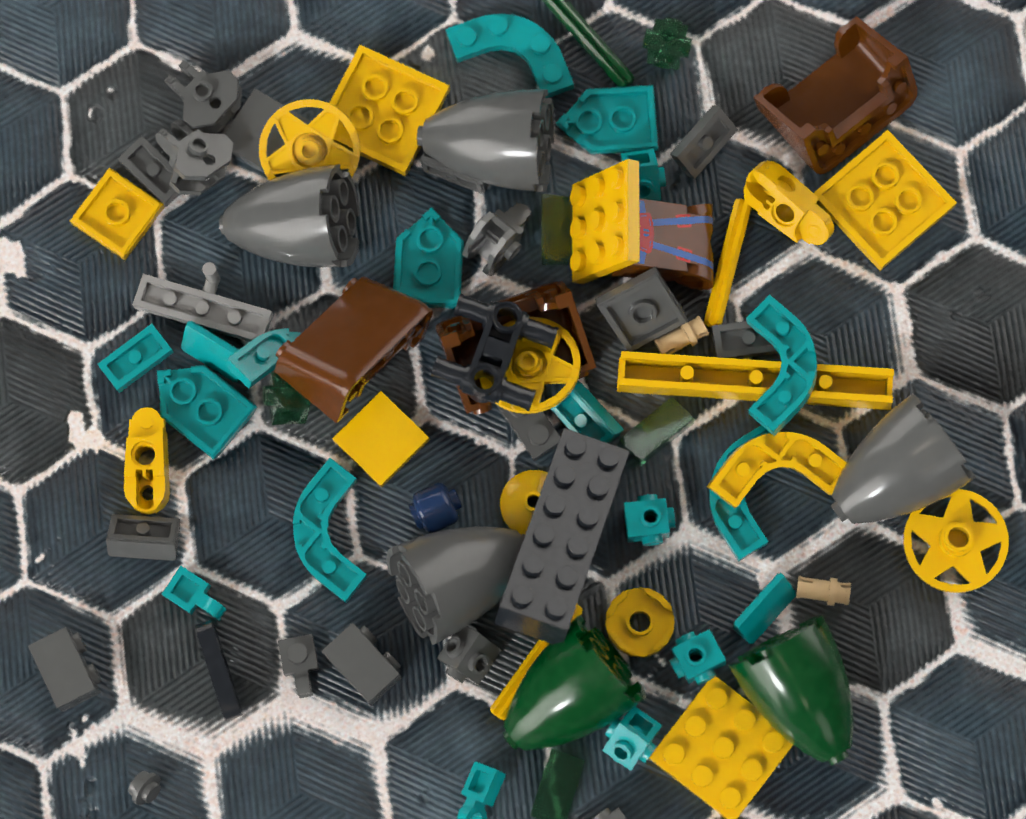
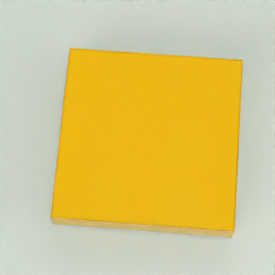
(117, 214)
(381, 439)

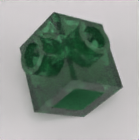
(667, 43)
(285, 402)

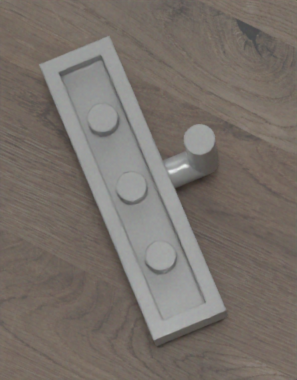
(202, 306)

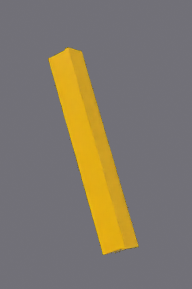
(749, 379)

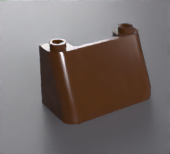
(843, 98)
(550, 301)
(351, 344)

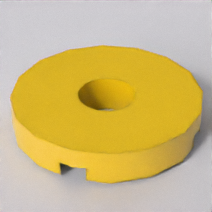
(639, 601)

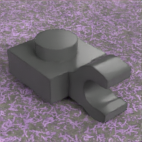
(299, 659)

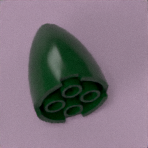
(801, 689)
(571, 691)

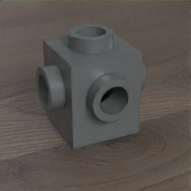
(468, 656)

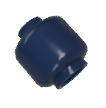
(435, 507)

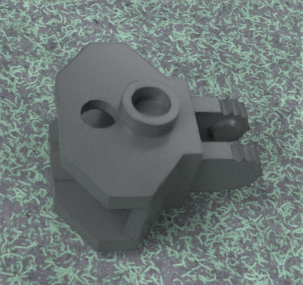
(207, 98)
(195, 157)
(497, 237)

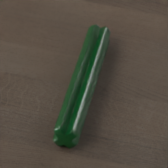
(591, 42)

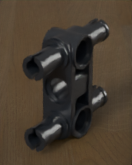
(494, 352)

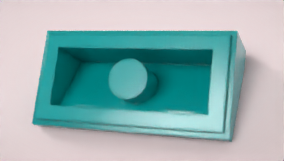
(208, 349)
(587, 416)
(764, 609)

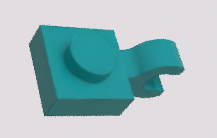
(190, 592)
(481, 790)

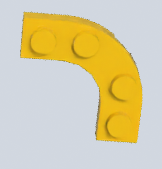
(770, 452)

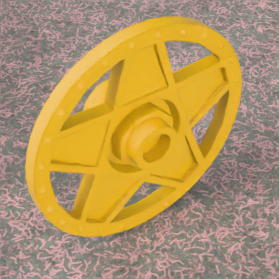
(309, 143)
(536, 365)
(957, 542)

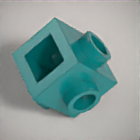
(650, 175)
(640, 530)
(701, 645)
(632, 738)

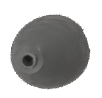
(495, 138)
(298, 218)
(899, 467)
(453, 576)

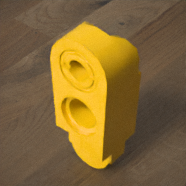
(787, 204)
(146, 433)

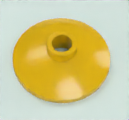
(515, 495)

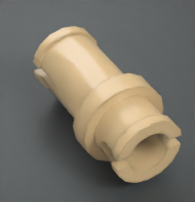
(682, 336)
(824, 590)

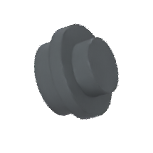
(144, 787)

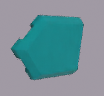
(613, 120)
(429, 262)
(203, 407)

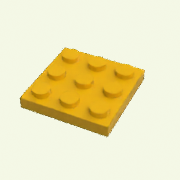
(386, 107)
(884, 200)
(605, 222)
(721, 749)

